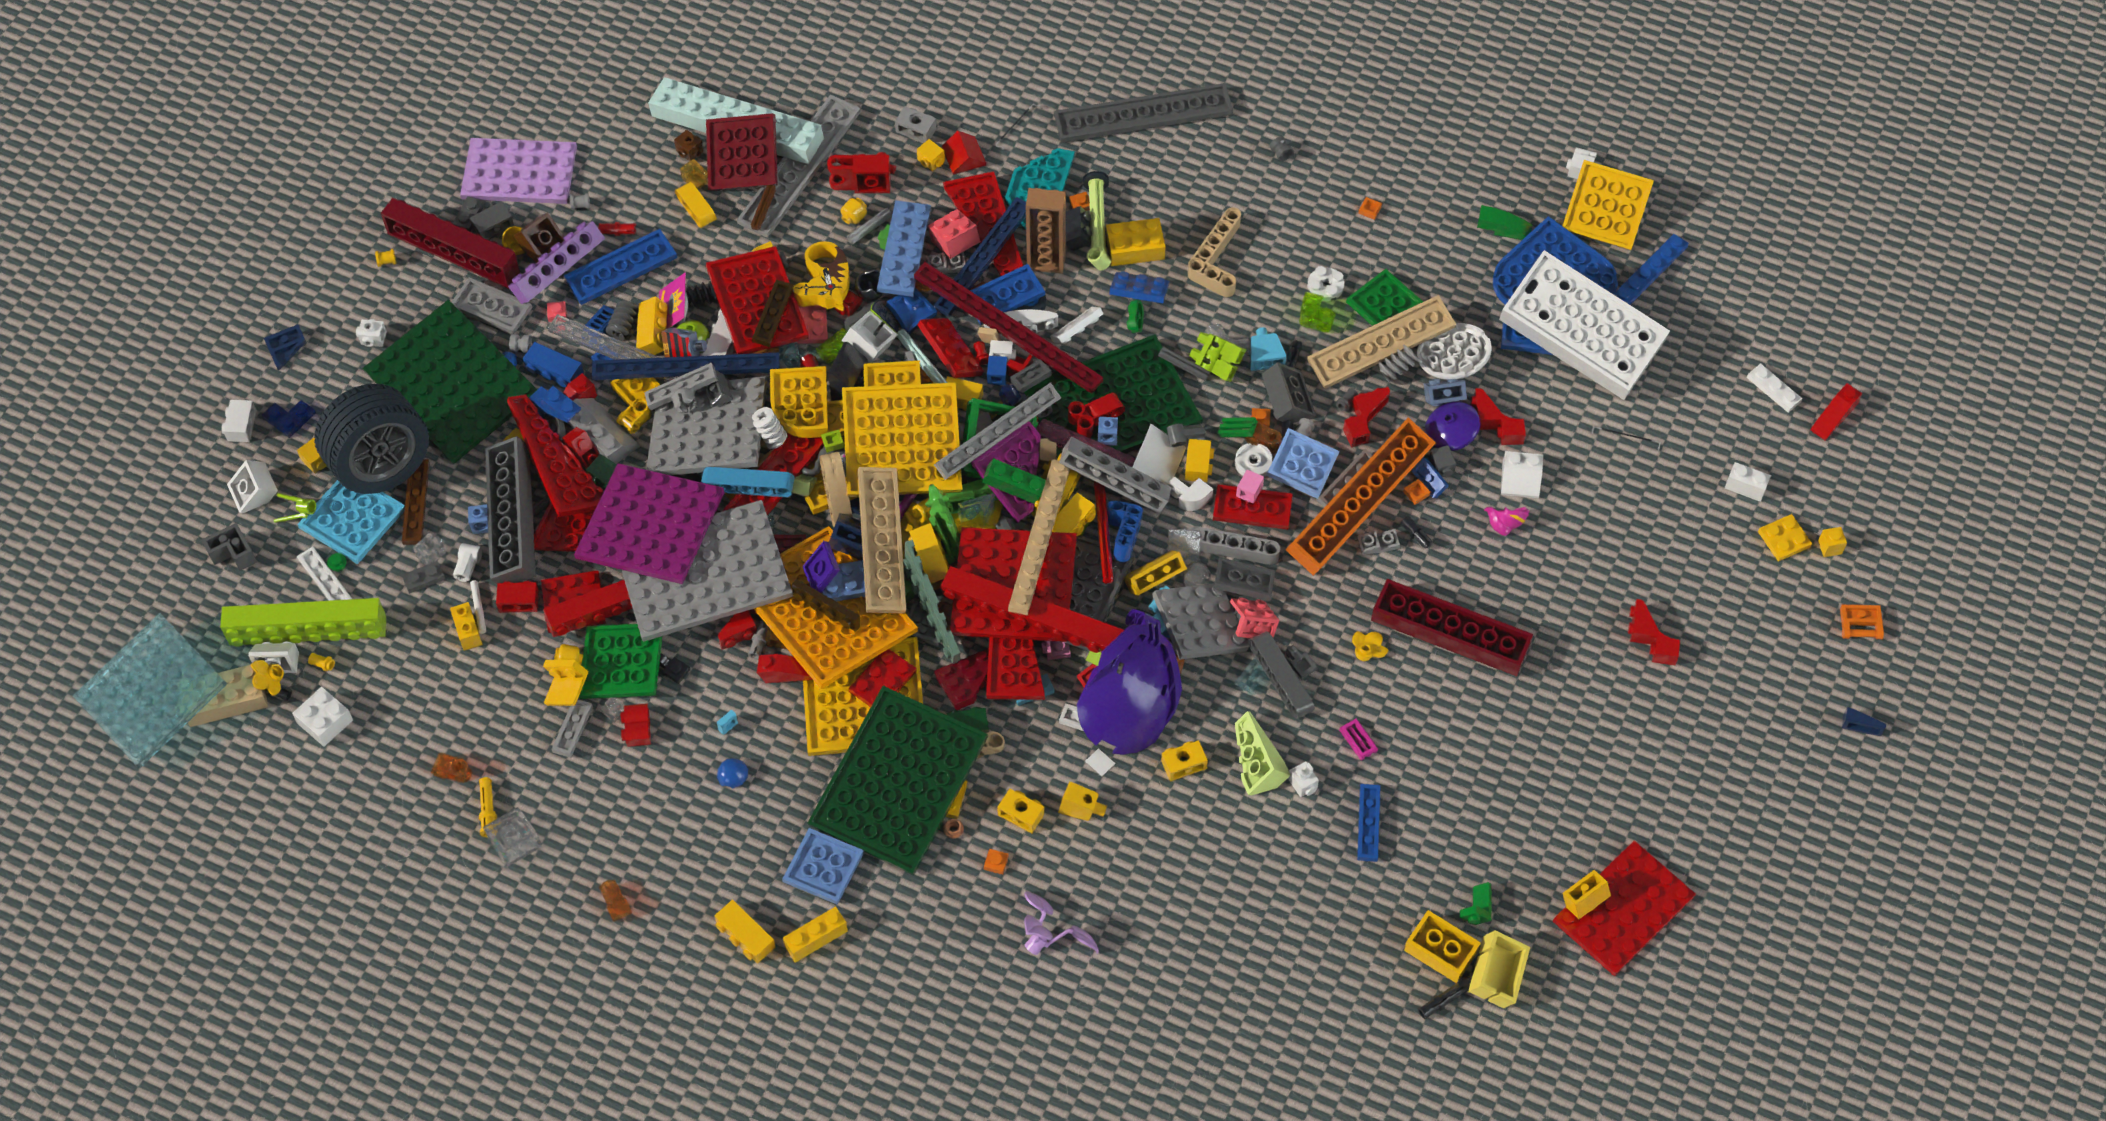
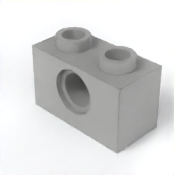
(915, 124)

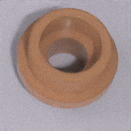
(956, 824)

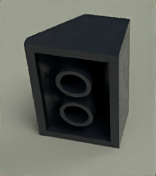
(846, 371)

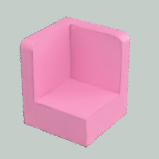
(1250, 486)

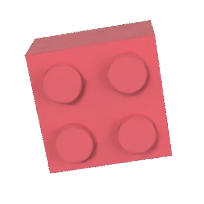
(953, 233)

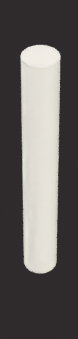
(478, 607)

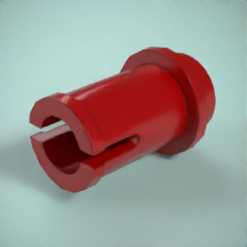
(981, 353)

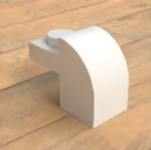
(1191, 497)

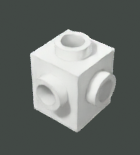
(371, 333)

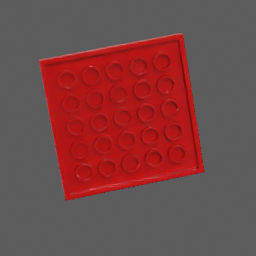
(998, 558)

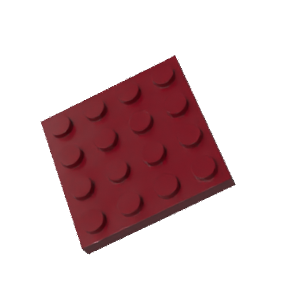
(741, 152)

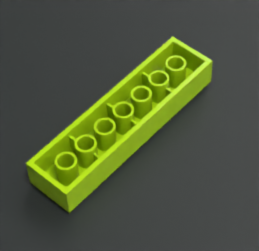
(303, 621)

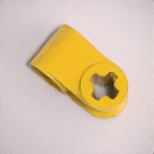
(632, 417)

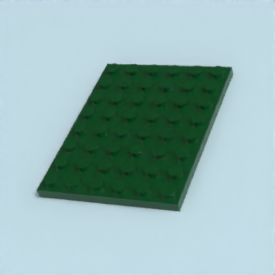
(451, 379)
(1143, 384)
(898, 780)

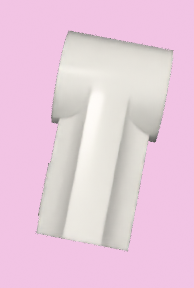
(467, 558)

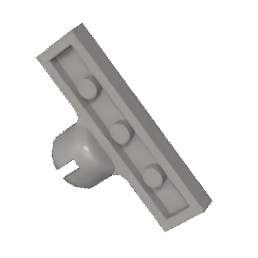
(681, 389)

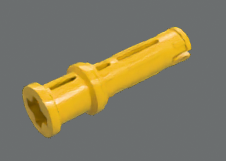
(487, 813)

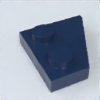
(285, 345)

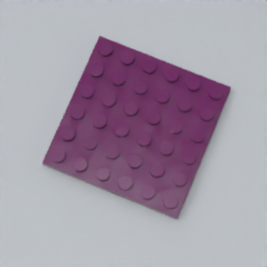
(649, 523)

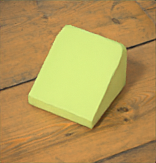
(804, 484)

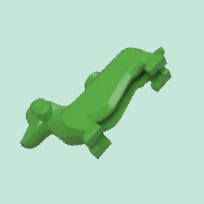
(943, 522)

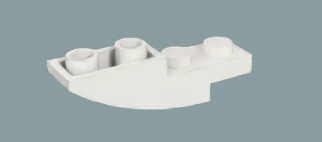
(1034, 319)

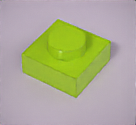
(832, 441)

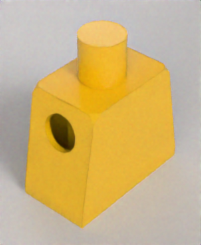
(1080, 802)

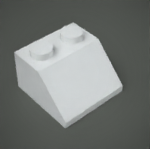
(1521, 474)
(252, 486)
(283, 654)

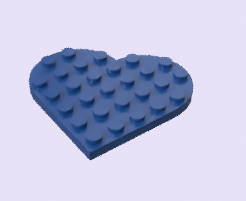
(1560, 244)

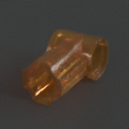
(616, 903)

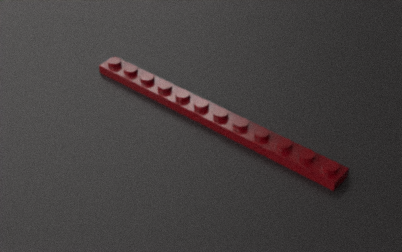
(1008, 327)

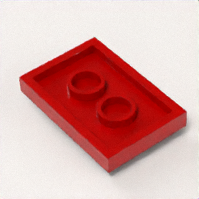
(887, 671)

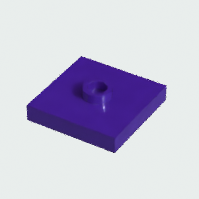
(821, 567)

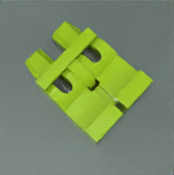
(1218, 355)

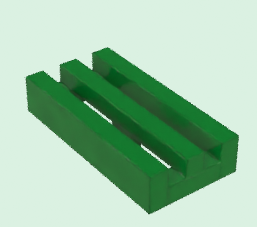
(1248, 425)

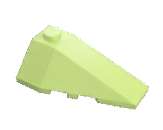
(1260, 760)

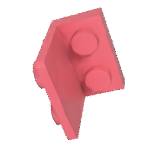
(1255, 617)

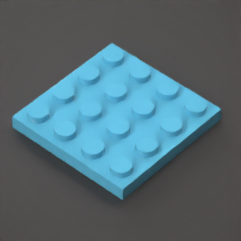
(351, 520)

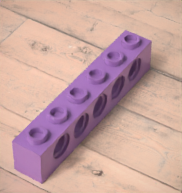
(591, 238)

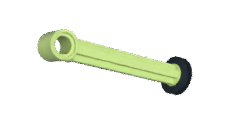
(1095, 183)

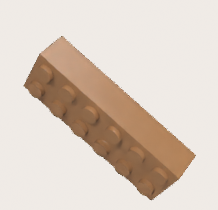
(1046, 230)

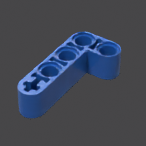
(1128, 519)

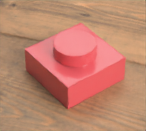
(556, 308)

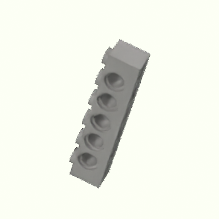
(1115, 475)

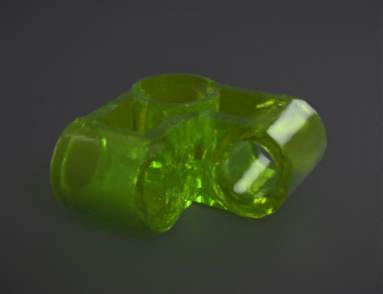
(1313, 315)

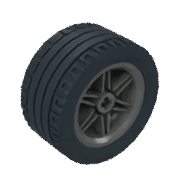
(371, 438)

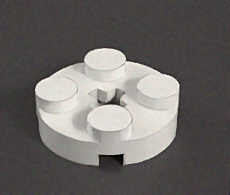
(1329, 275)
(1248, 452)

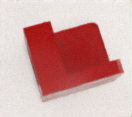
(1019, 364)

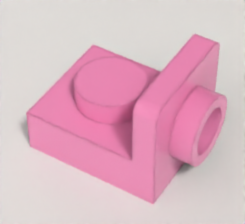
(1055, 649)

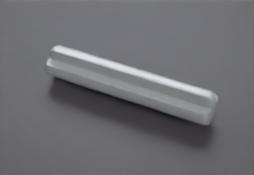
(869, 226)

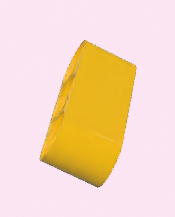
(695, 204)

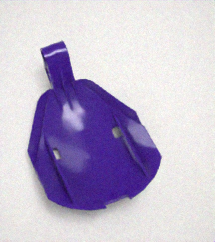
(1139, 702)

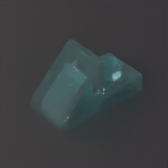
(978, 507)

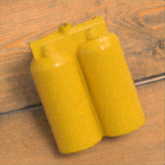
(918, 514)

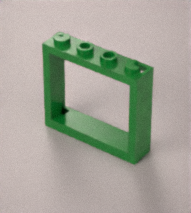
(970, 426)

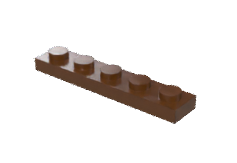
(415, 505)

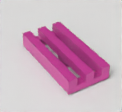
(1373, 748)

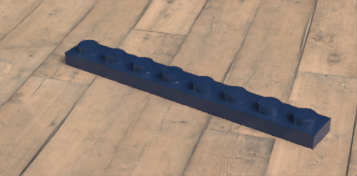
(986, 252)

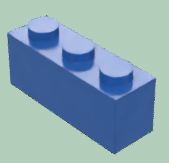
(552, 364)

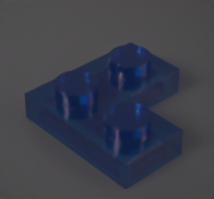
(289, 421)

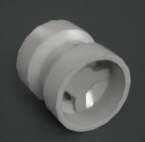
(520, 343)

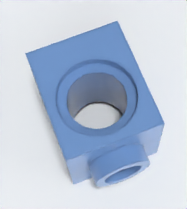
(1108, 430)
(478, 519)

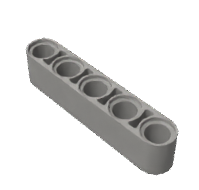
(1242, 549)

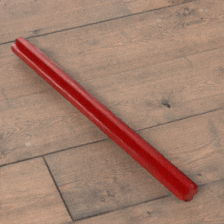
(1103, 530)

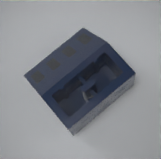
(847, 536)

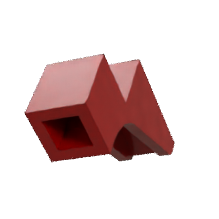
(1366, 408)
(1509, 430)
(738, 628)
(1644, 631)

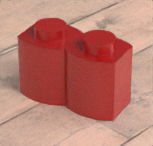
(636, 725)

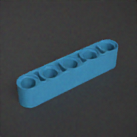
(750, 481)

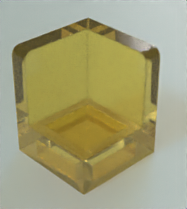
(694, 173)

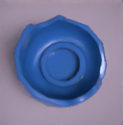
(732, 773)

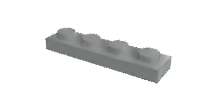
(1344, 477)

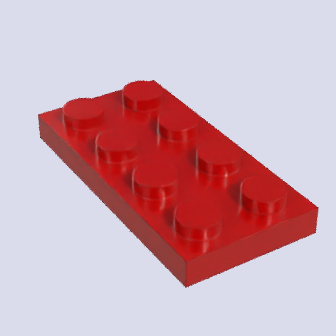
(950, 348)
(1269, 509)

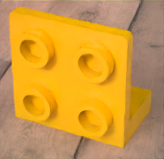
(567, 682)

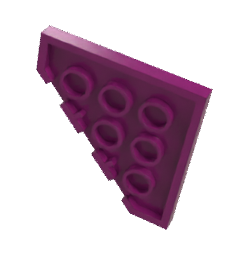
(1018, 450)

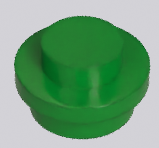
(337, 562)

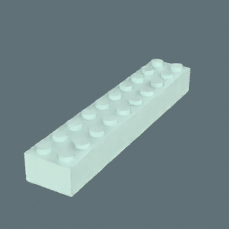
(693, 105)

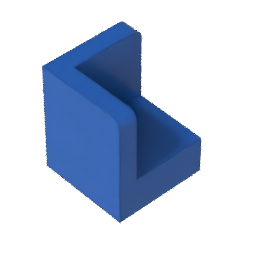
(997, 370)

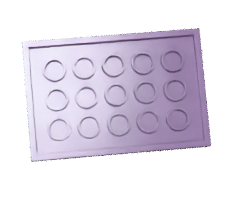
(519, 170)

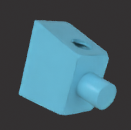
(1265, 350)

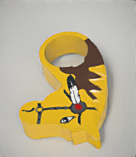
(829, 280)

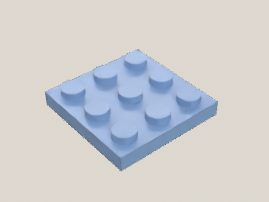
(1302, 463)

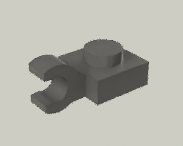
(1301, 664)

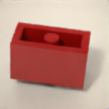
(517, 597)

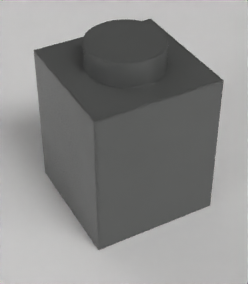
(1443, 461)

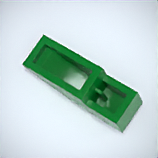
(1503, 223)

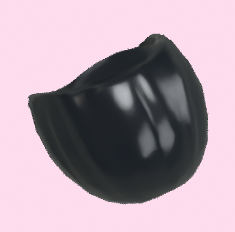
(866, 285)

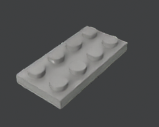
(491, 306)

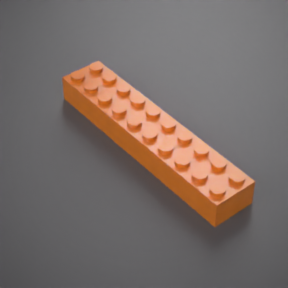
(1360, 496)

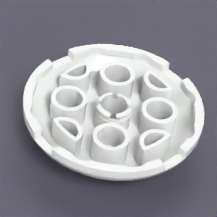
(1455, 352)

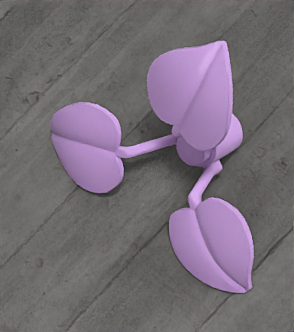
(1041, 934)

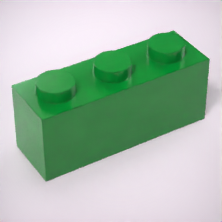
(1014, 481)

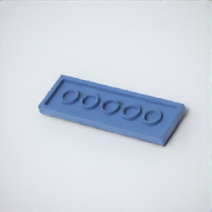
(904, 248)

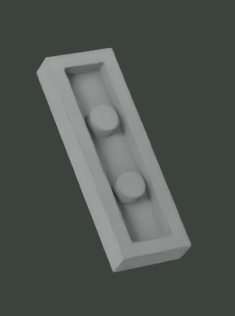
(572, 728)

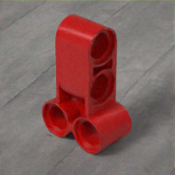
(1089, 414)

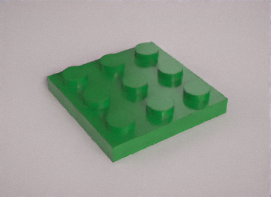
(1382, 298)

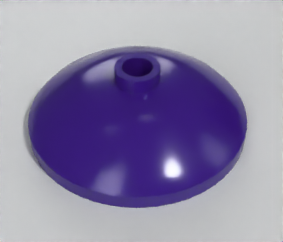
(1457, 431)

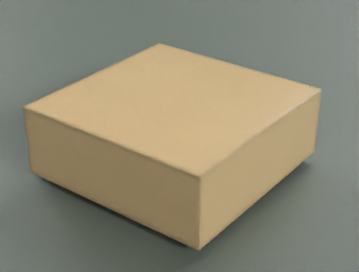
(988, 334)

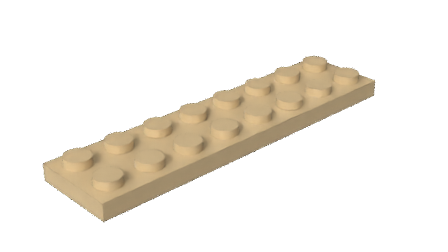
(1380, 341)
(881, 540)

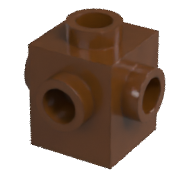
(688, 145)

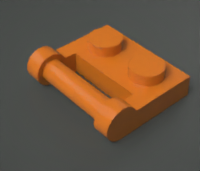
(1861, 616)

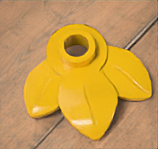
(1368, 645)
(267, 676)

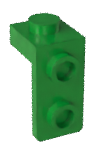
(1482, 905)

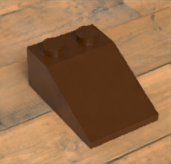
(539, 237)

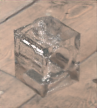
(429, 556)

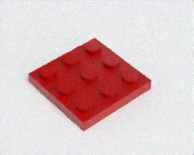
(567, 587)

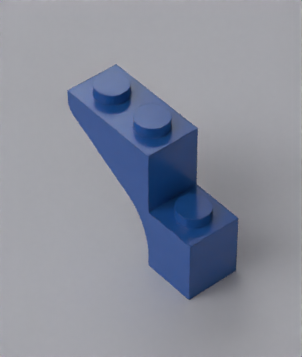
(554, 403)

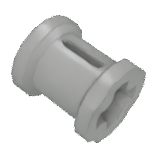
(580, 201)
(1305, 426)

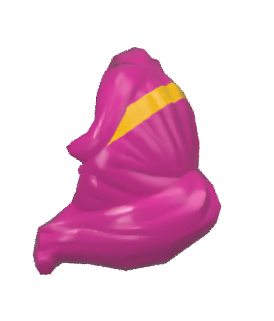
(1505, 520)

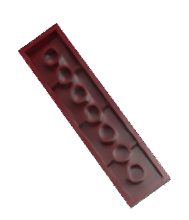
(450, 242)
(1452, 627)

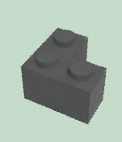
(229, 543)

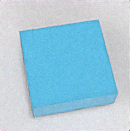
(727, 722)

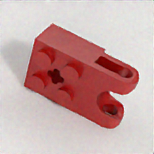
(860, 173)

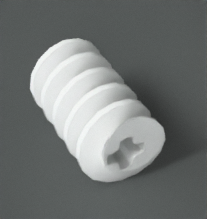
(769, 427)

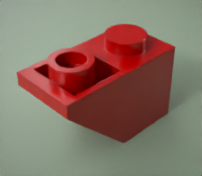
(581, 446)

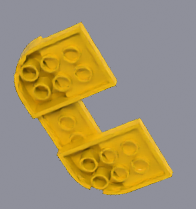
(801, 400)

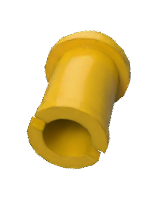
(325, 663)

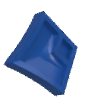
(911, 310)

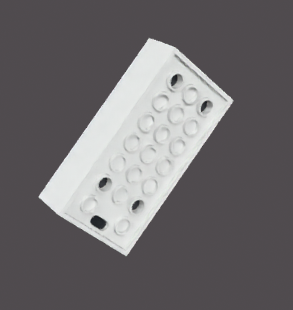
(1584, 325)

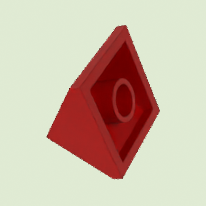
(963, 152)

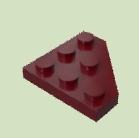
(964, 679)

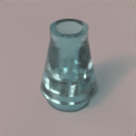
(792, 356)

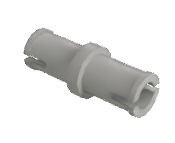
(758, 640)

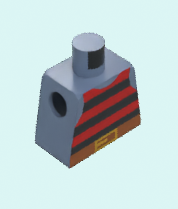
(682, 343)

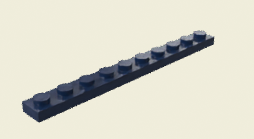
(682, 365)

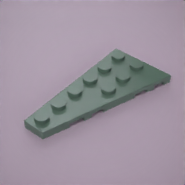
(928, 601)

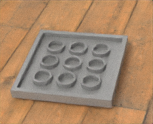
(1199, 621)

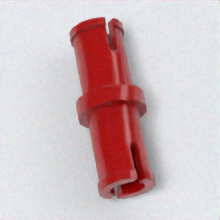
(617, 228)

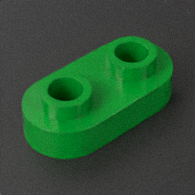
(1136, 316)

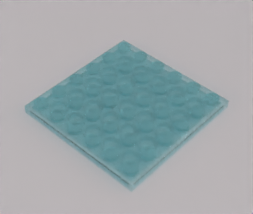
(149, 690)

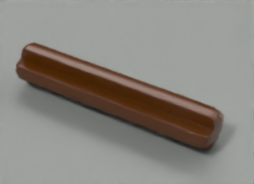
(763, 207)

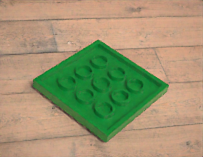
(619, 662)

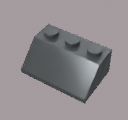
(1288, 393)

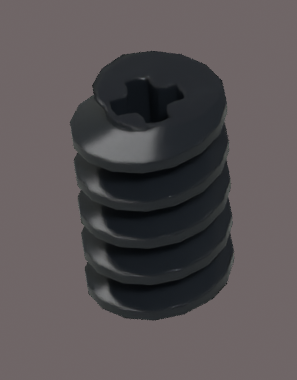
(701, 294)

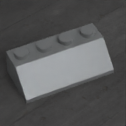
(603, 430)

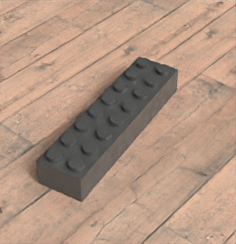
(510, 512)

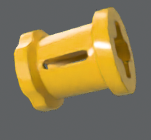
(385, 257)

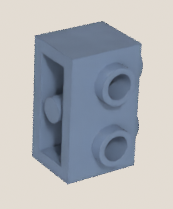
(1444, 391)

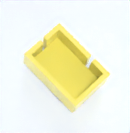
(1499, 969)

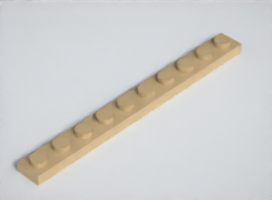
(1039, 538)

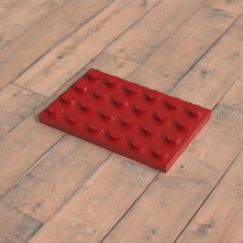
(742, 290)
(1640, 906)

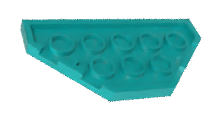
(1043, 173)

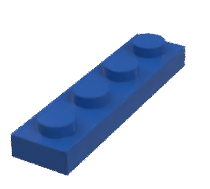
(1368, 823)

